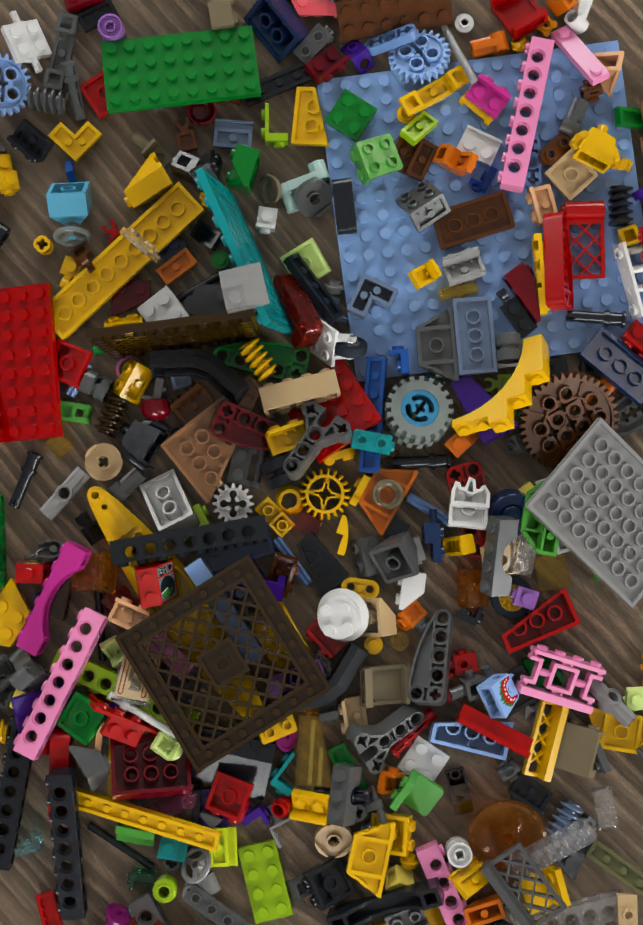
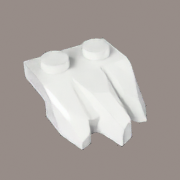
(469, 506)

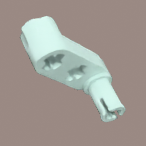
(317, 169)

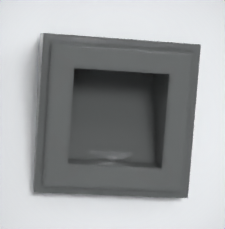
(209, 819)
(296, 889)

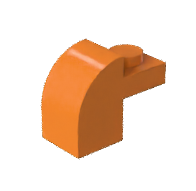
(454, 160)

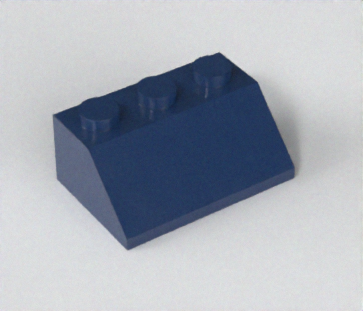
(277, 27)

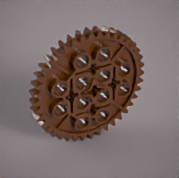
(579, 389)

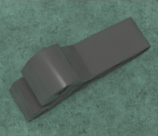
(328, 436)
(28, 671)
(376, 740)

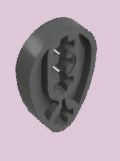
(633, 423)

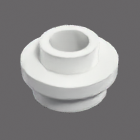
(464, 28)

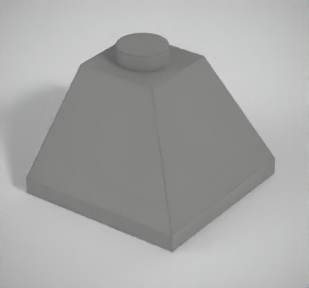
(243, 288)

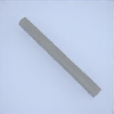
(459, 54)

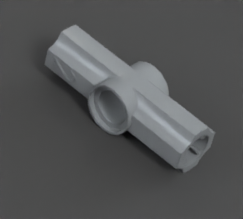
(73, 483)
(610, 702)

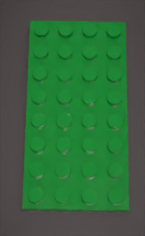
(180, 69)

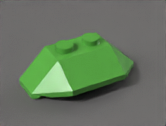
(535, 532)

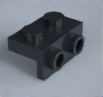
(30, 142)
(530, 792)

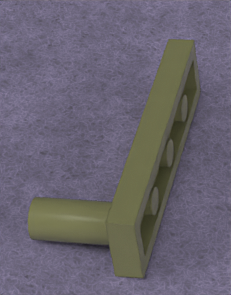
(616, 866)

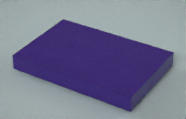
(23, 706)

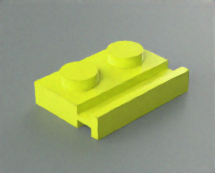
(227, 848)

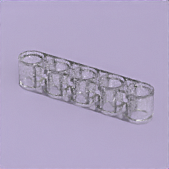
(556, 846)

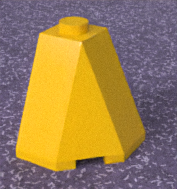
(147, 184)

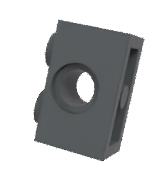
(147, 902)

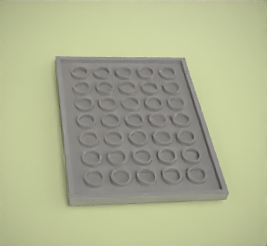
(598, 508)

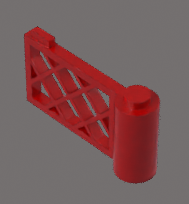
(587, 213)

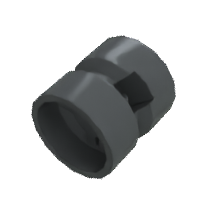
(508, 344)
(96, 385)

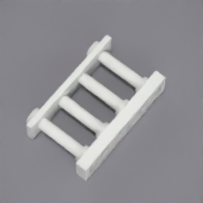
(627, 273)

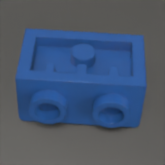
(403, 361)

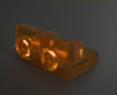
(469, 588)

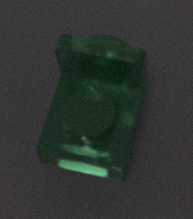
(142, 875)

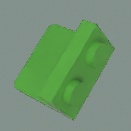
(375, 158)
(416, 792)

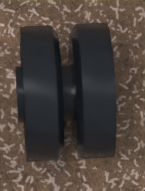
(275, 466)

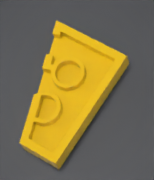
(308, 121)

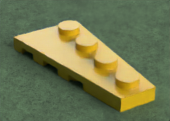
(537, 251)

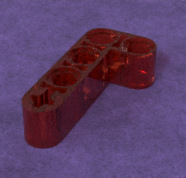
(300, 309)

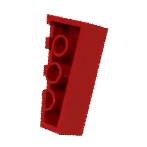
(546, 620)

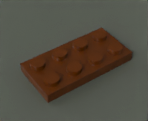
(474, 220)

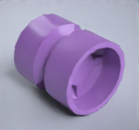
(111, 28)

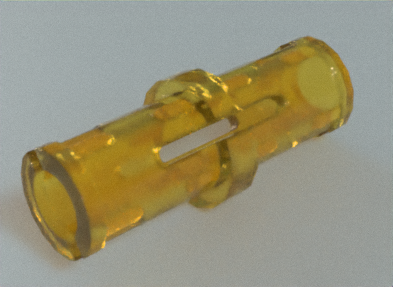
(458, 290)

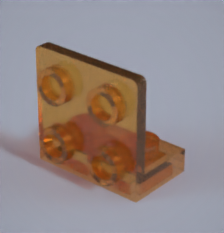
(97, 576)

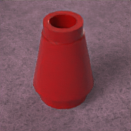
(282, 806)

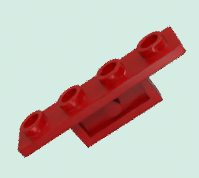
(120, 725)

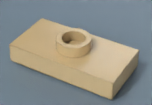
(627, 909)

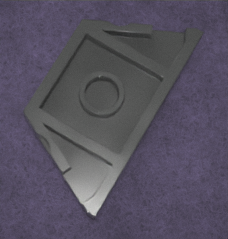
(438, 345)

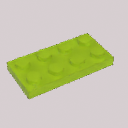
(265, 880)

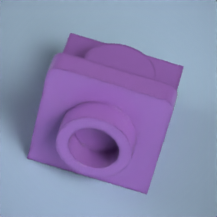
(524, 597)

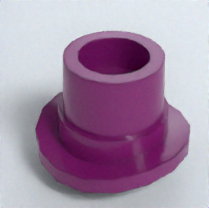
(288, 742)
(117, 914)

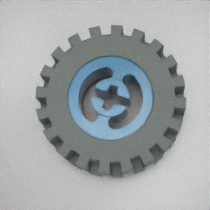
(414, 431)

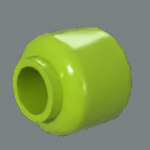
(159, 889)

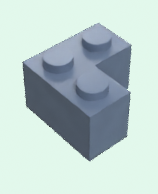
(371, 291)

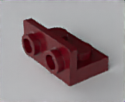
(325, 64)

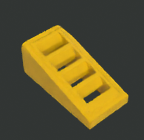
(459, 545)

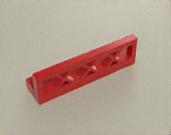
(494, 730)

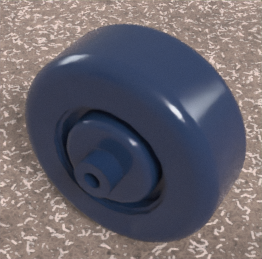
(509, 503)

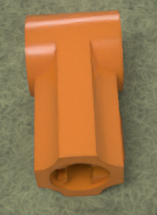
(494, 44)

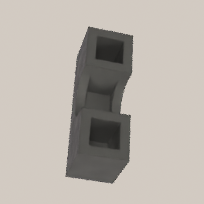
(344, 779)

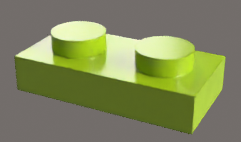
(418, 128)

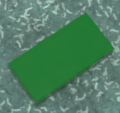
(628, 118)

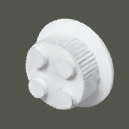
(342, 615)

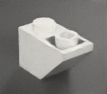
(410, 590)

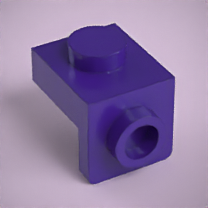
(256, 811)

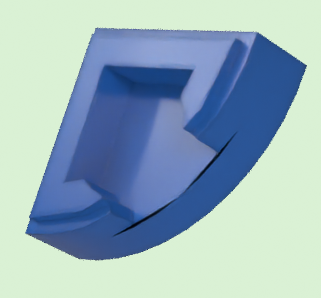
(69, 169)

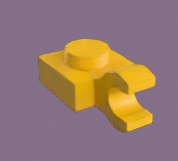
(69, 270)

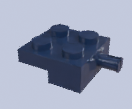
(432, 534)

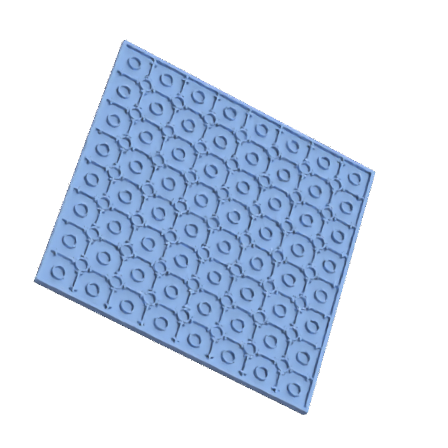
(391, 246)

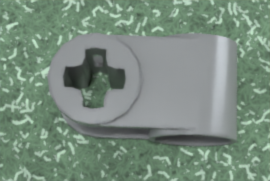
(209, 884)

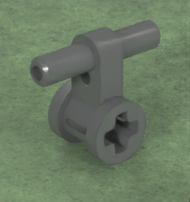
(376, 805)

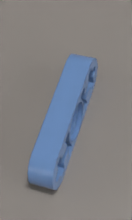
(391, 39)
(536, 175)

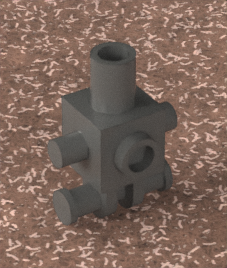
(468, 685)

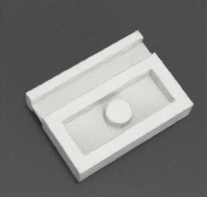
(480, 143)

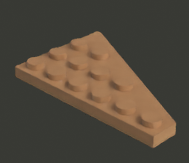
(199, 453)

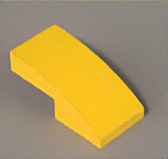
(343, 530)

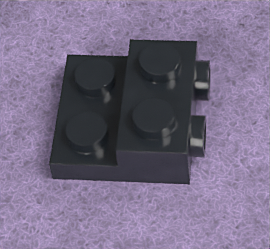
(327, 883)

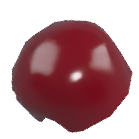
(202, 113)
(155, 408)

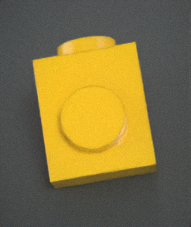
(424, 274)

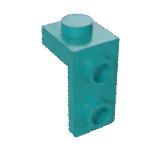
(373, 442)
(281, 786)

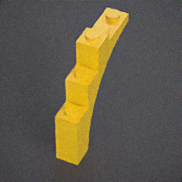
(517, 392)

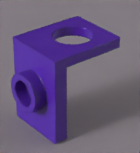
(357, 52)

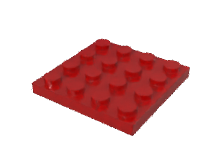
(351, 406)

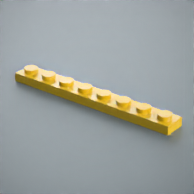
(148, 820)

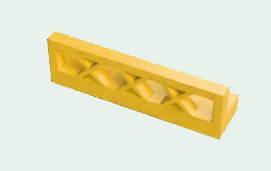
(549, 739)

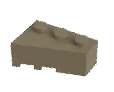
(221, 14)

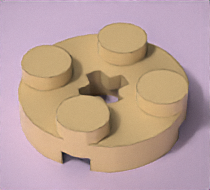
(92, 462)
(332, 848)

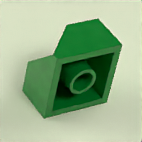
(244, 169)

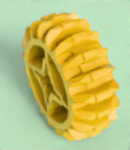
(308, 491)

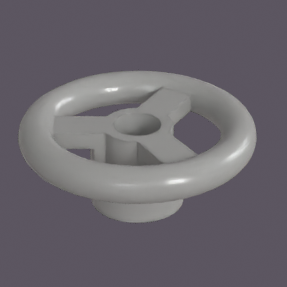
(199, 866)

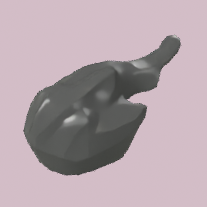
(49, 552)

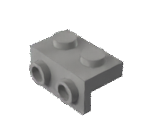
(463, 266)

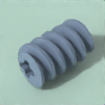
(565, 815)

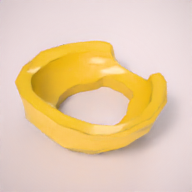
(289, 488)

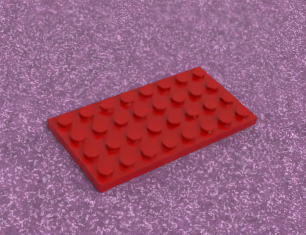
(28, 365)

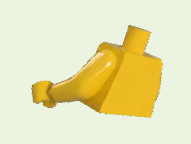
(598, 150)

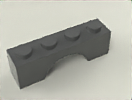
(500, 532)

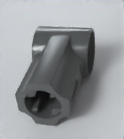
(572, 121)
(123, 488)

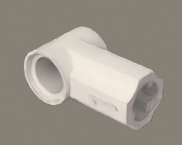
(577, 16)

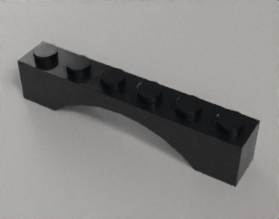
(417, 896)

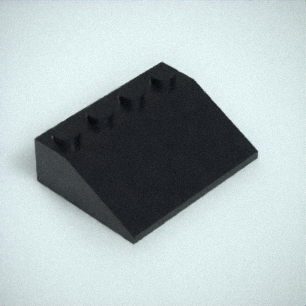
(248, 762)

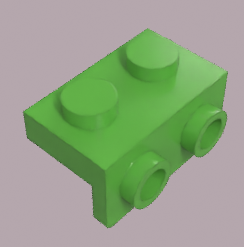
(134, 835)

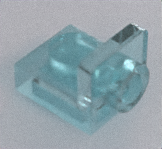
(28, 846)

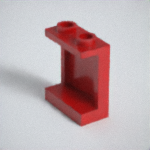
(519, 16)

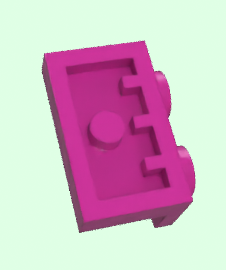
(488, 96)

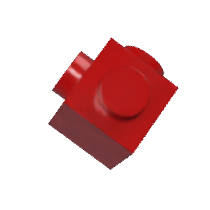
(462, 661)

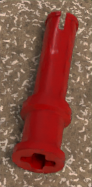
(406, 742)

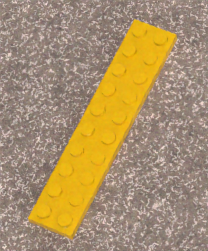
(122, 260)

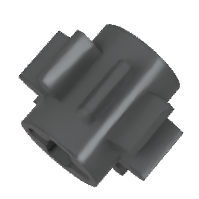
(508, 770)

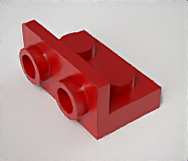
(634, 337)

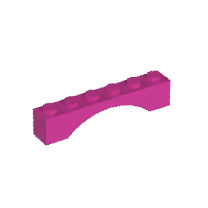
(36, 632)

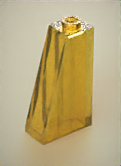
(312, 757)

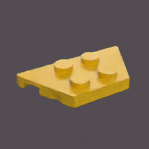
(12, 613)
(616, 735)
(370, 856)

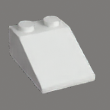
(168, 503)

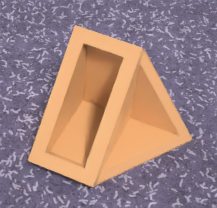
(612, 62)

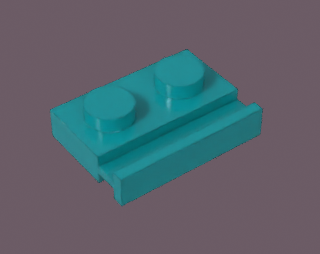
(172, 850)

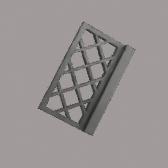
(508, 894)

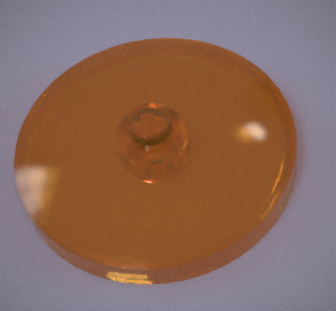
(502, 826)

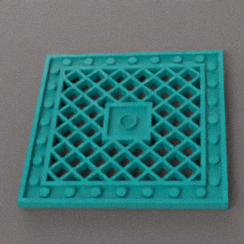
(242, 246)

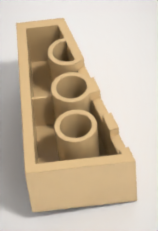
(295, 392)

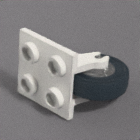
(338, 345)

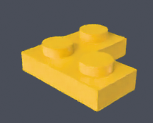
(75, 144)

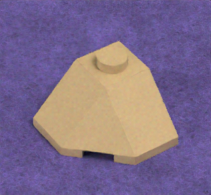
(381, 619)

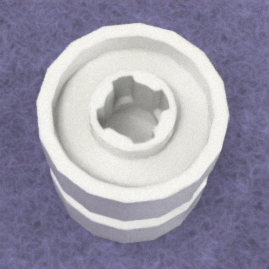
(458, 851)

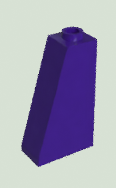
(473, 397)

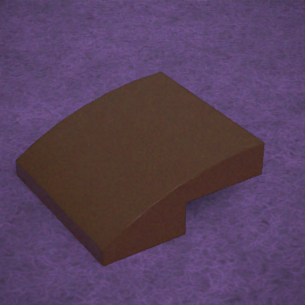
(415, 158)

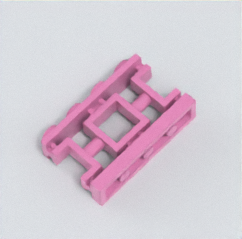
(557, 693)

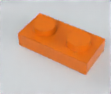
(176, 266)

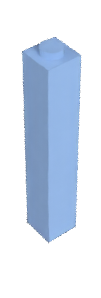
(201, 572)

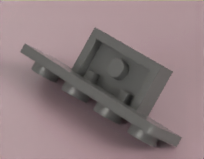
(211, 908)

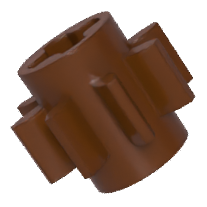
(590, 92)

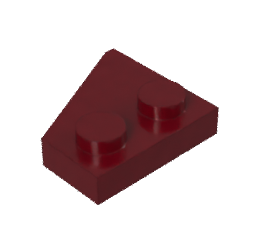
(130, 296)

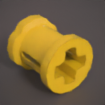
(47, 250)

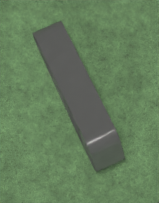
(425, 663)

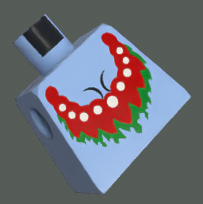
(499, 694)

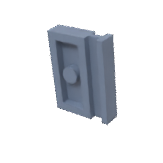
(230, 132)

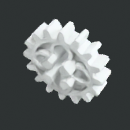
(225, 495)

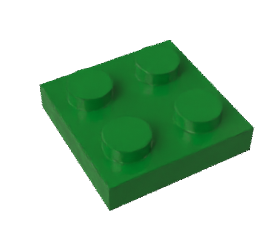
(350, 115)
(80, 719)

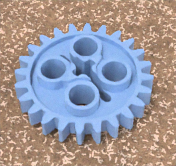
(420, 58)
(18, 86)

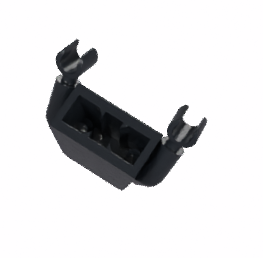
(143, 441)

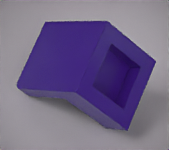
(278, 587)

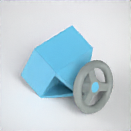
(70, 205)

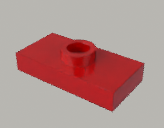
(47, 908)

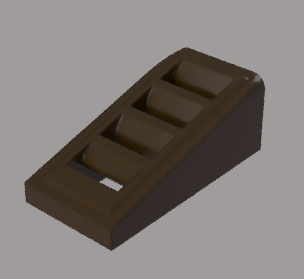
(61, 605)

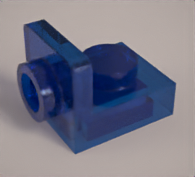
(486, 178)

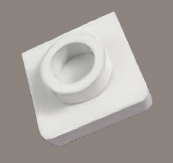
(266, 220)

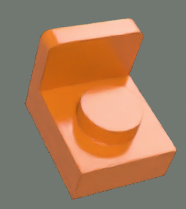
(410, 616)

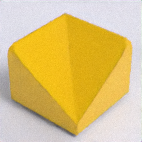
(629, 234)

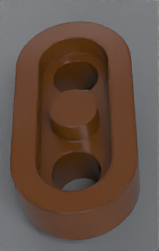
(555, 148)

